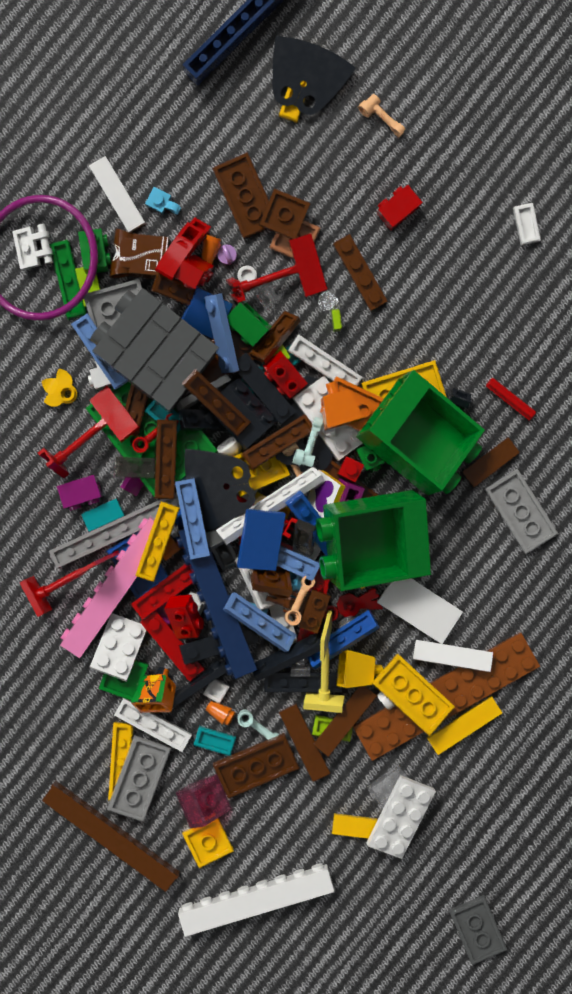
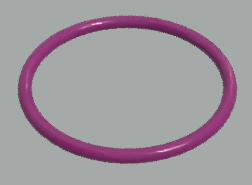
(93, 257)

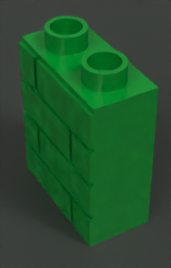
(422, 434)
(374, 540)

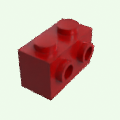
(194, 272)
(284, 374)
(184, 616)

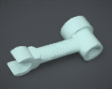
(306, 457)
(250, 721)

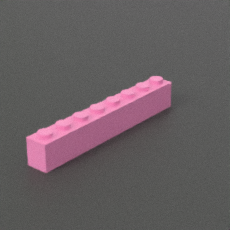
(107, 593)

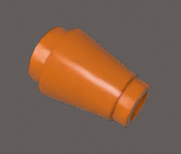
(210, 248)
(220, 712)

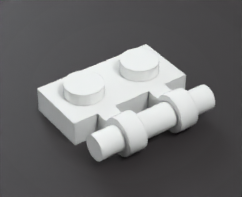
(26, 247)

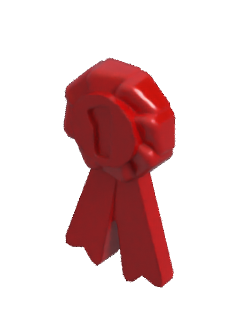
(350, 604)

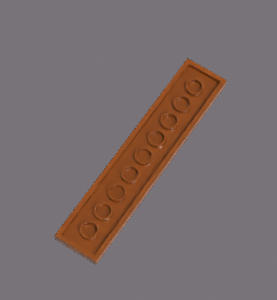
(459, 686)

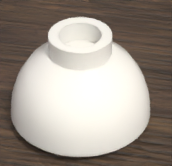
(229, 447)

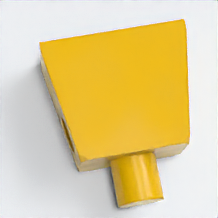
(356, 669)

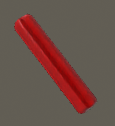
(510, 398)

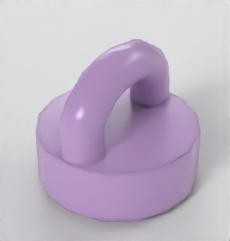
(227, 254)

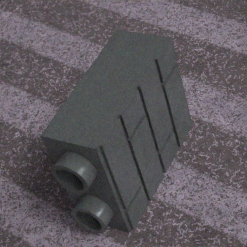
(152, 348)

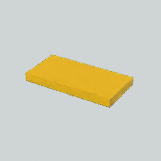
(382, 385)
(413, 694)

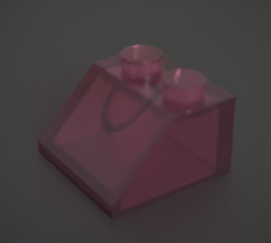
(203, 801)

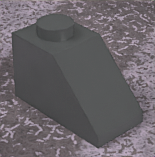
(223, 553)

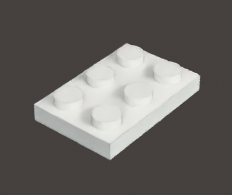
(118, 647)

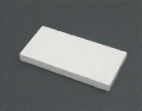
(420, 608)

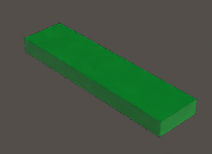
(67, 276)

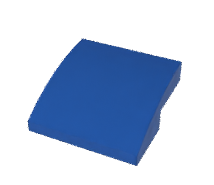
(197, 314)

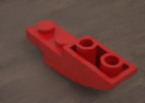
(182, 247)

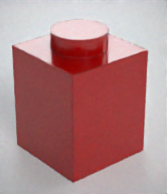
(350, 469)

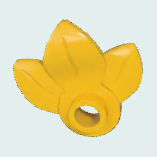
(57, 387)

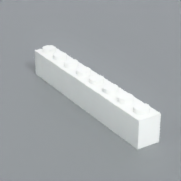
(256, 899)

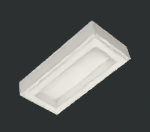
(526, 224)

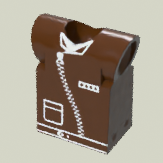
(137, 254)

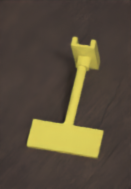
(324, 700)

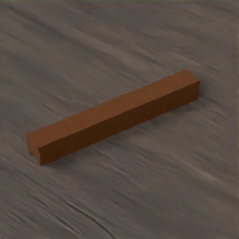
(111, 836)

